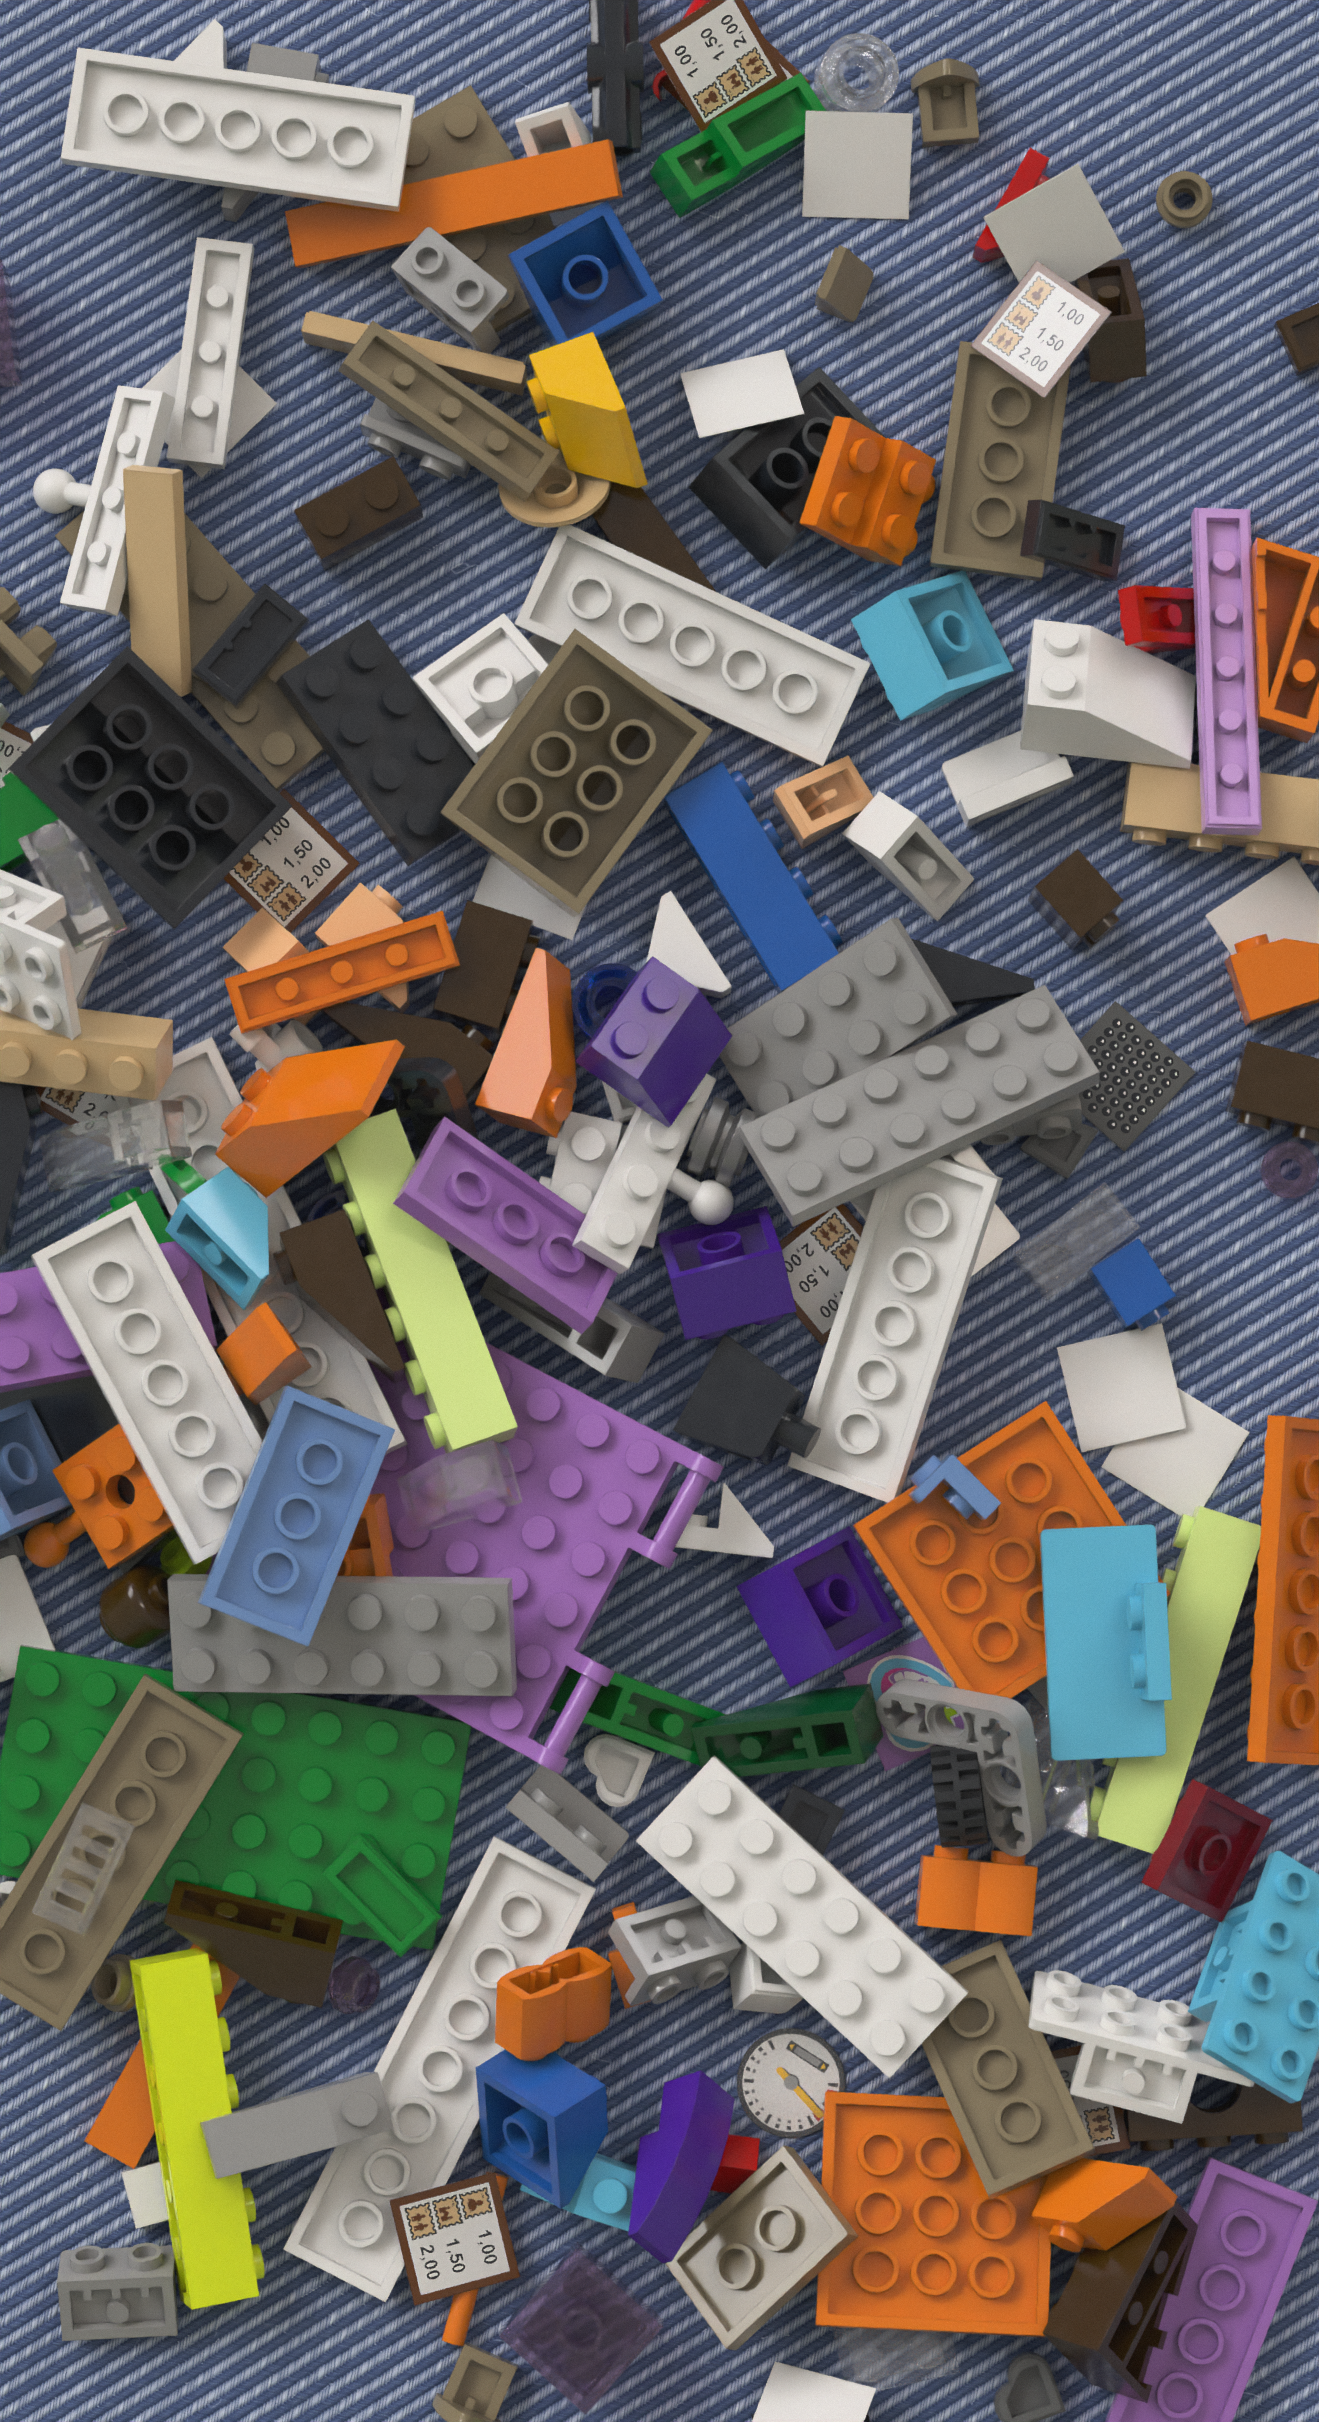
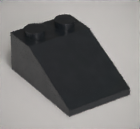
(767, 471)

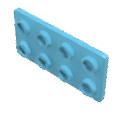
(1105, 1642)
(1265, 1982)

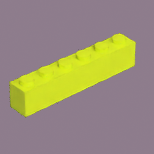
(188, 2086)

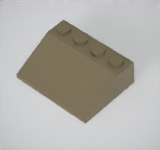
(575, 773)

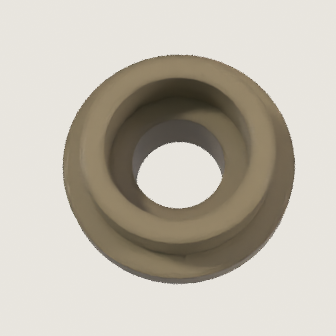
(1193, 185)
(114, 1984)

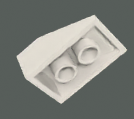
(1104, 699)

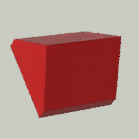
(737, 2163)

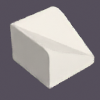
(758, 1986)

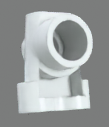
(274, 1044)

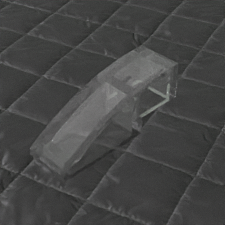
(116, 1145)

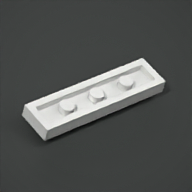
(210, 353)

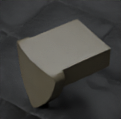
(947, 103)
(475, 2387)

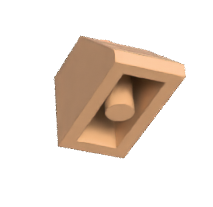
(360, 915)

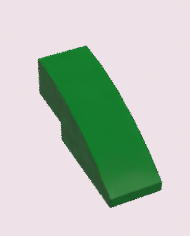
(735, 145)

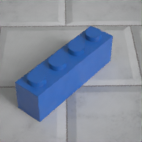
(751, 877)

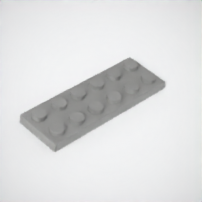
(919, 1105)
(369, 1640)

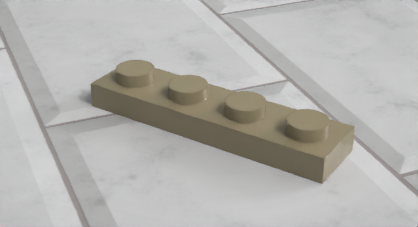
(448, 411)

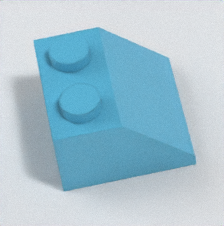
(931, 644)

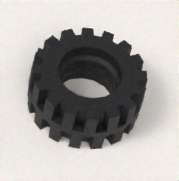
(958, 1796)

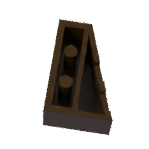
(1117, 2300)

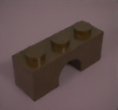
(1244, 2113)

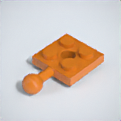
(92, 1488)

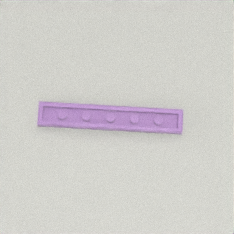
(1226, 672)

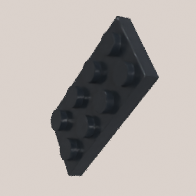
(381, 737)

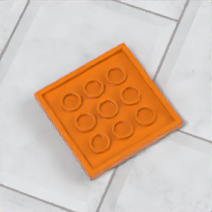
(978, 1580)
(928, 2234)

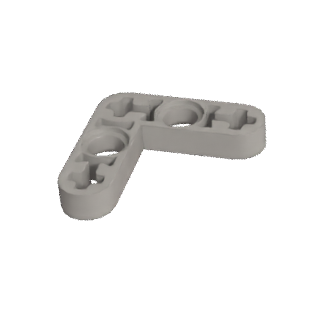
(985, 1737)

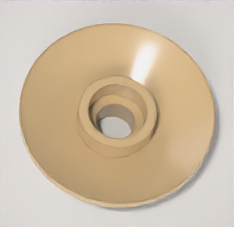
(558, 498)

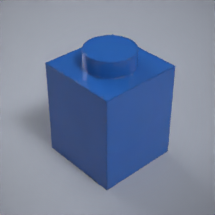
(1132, 1286)

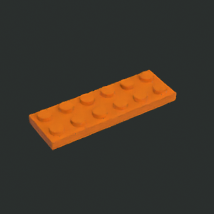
(1286, 1614)

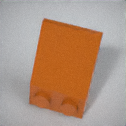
(303, 1110)

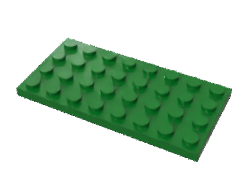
(282, 1807)

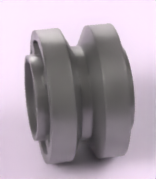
(719, 1142)

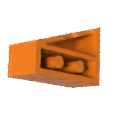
(1286, 639)

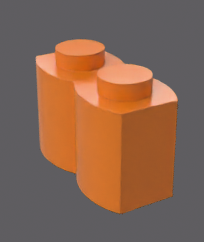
(976, 1893)
(553, 2003)

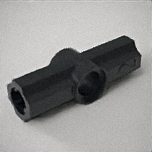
(615, 74)

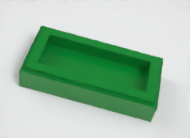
(381, 1895)

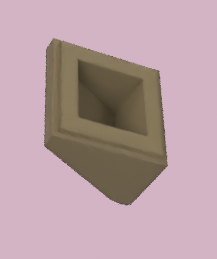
(844, 285)

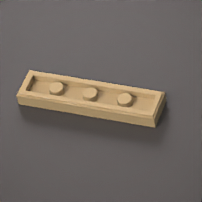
(459, 362)
(158, 572)

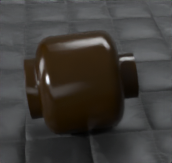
(136, 1607)

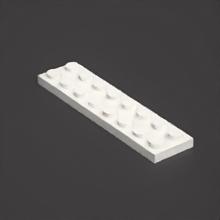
(338, 1369)
(507, 1920)

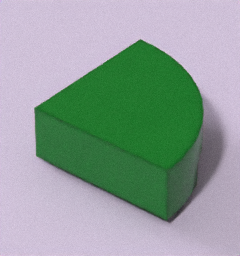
(183, 1175)

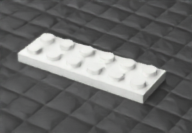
(238, 129)
(695, 644)
(896, 1325)
(155, 1371)
(802, 1916)

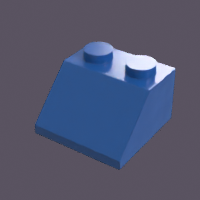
(585, 278)
(541, 2121)

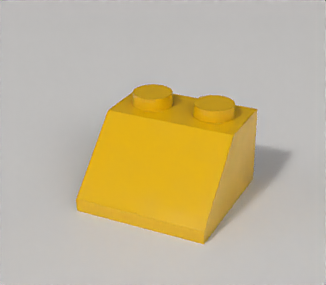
(585, 412)

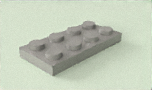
(836, 1020)

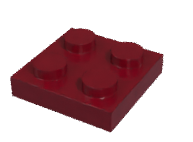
(1206, 1850)

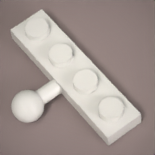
(100, 553)
(637, 1180)

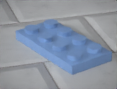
(296, 1516)

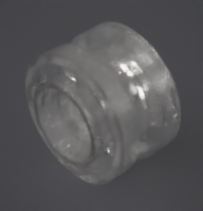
(869, 54)

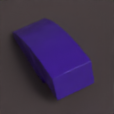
(679, 2163)

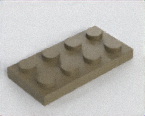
(462, 138)
(995, 460)
(1003, 2078)

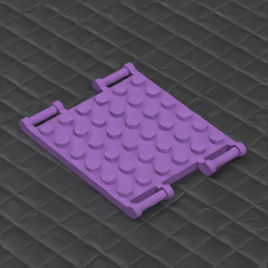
(585, 1498)

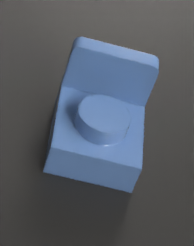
(965, 1491)

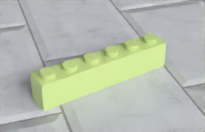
(422, 1289)
(1202, 1612)

